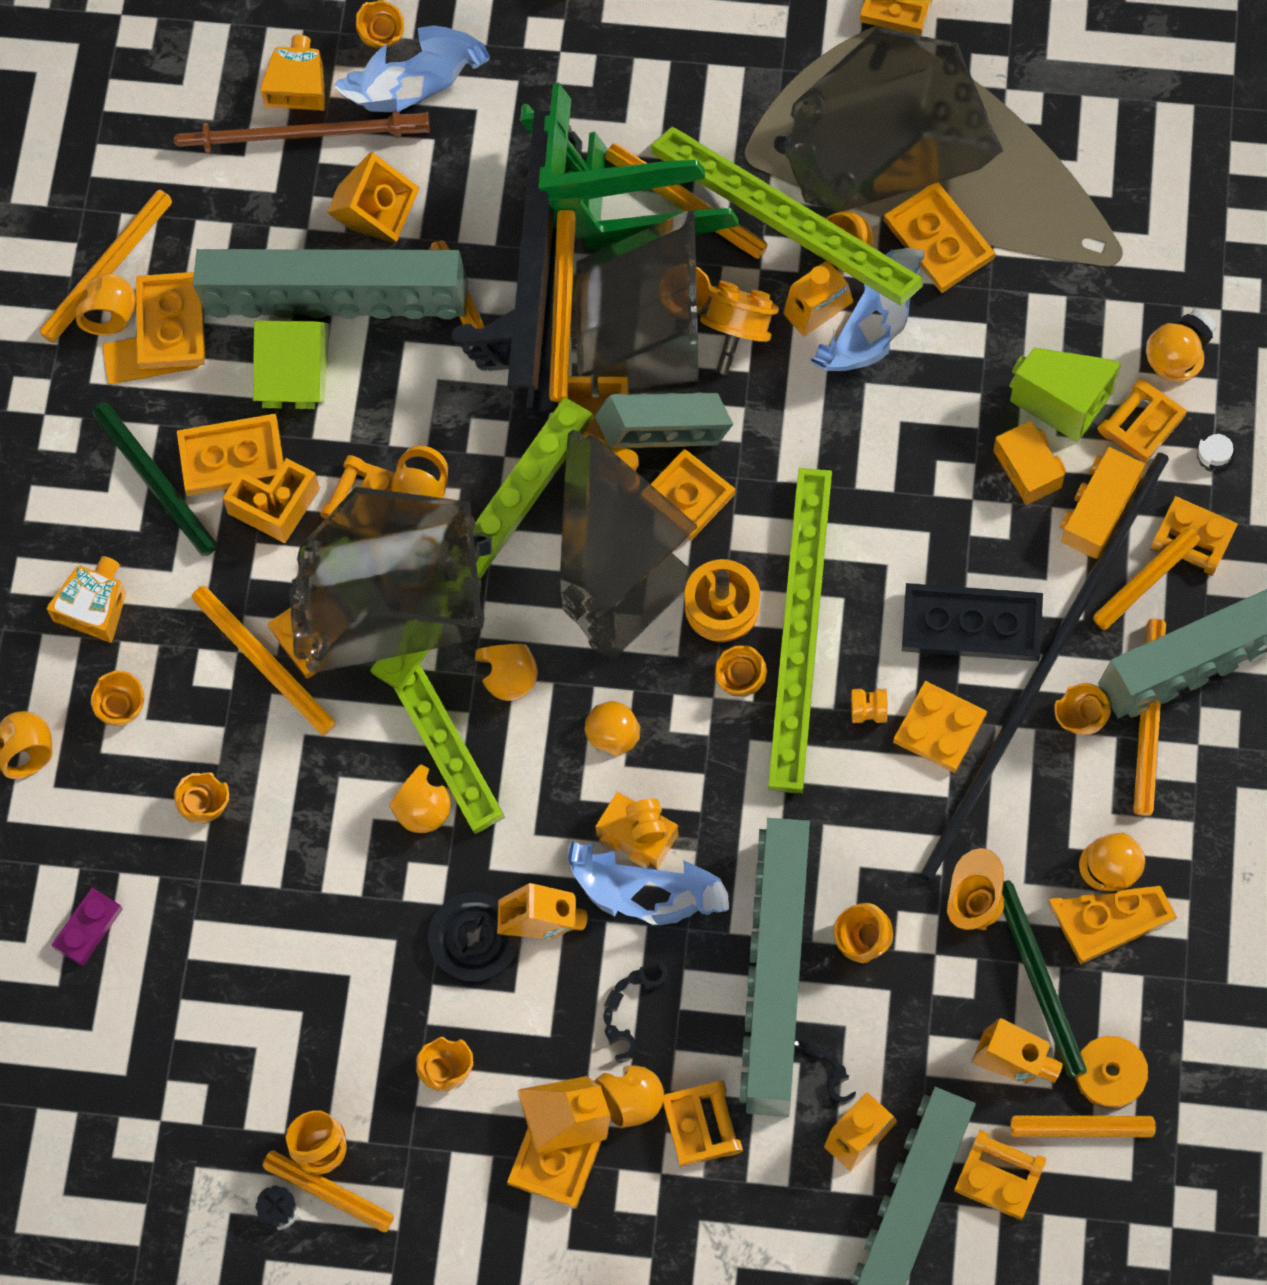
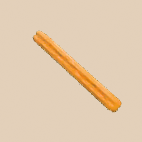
(688, 201)
(107, 263)
(562, 305)
(263, 660)
(1148, 740)

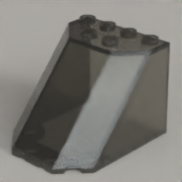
(888, 122)
(639, 310)
(616, 547)
(385, 580)

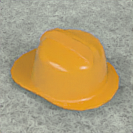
(976, 890)

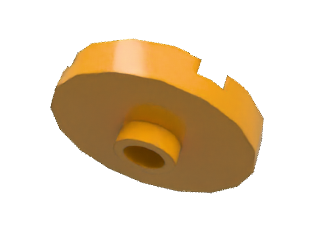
(1113, 1090)

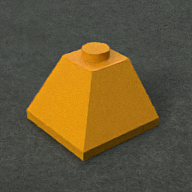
(374, 199)
(565, 1113)

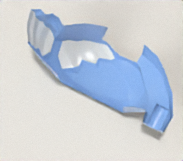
(440, 62)
(852, 347)
(614, 885)

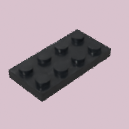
(972, 622)

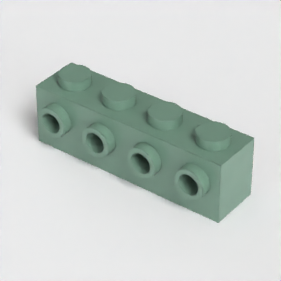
(663, 420)

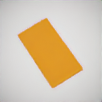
(122, 363)

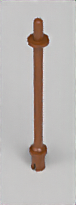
(394, 124)

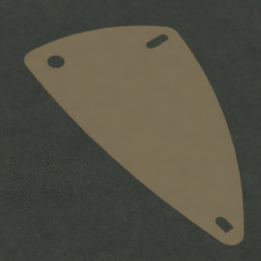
(1015, 202)

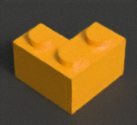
(274, 506)

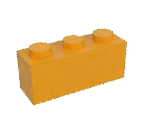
(1101, 502)

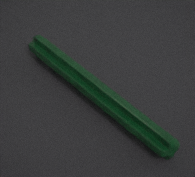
(154, 479)
(1042, 983)

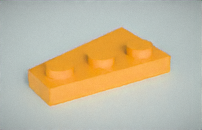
(1110, 920)

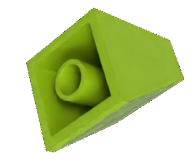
(290, 363)
(1063, 388)

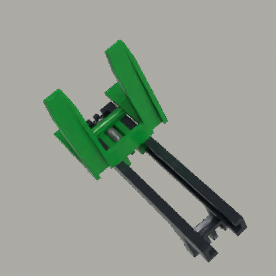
(559, 182)

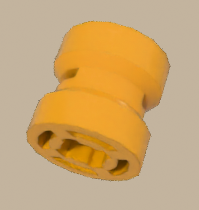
(869, 705)
(646, 821)

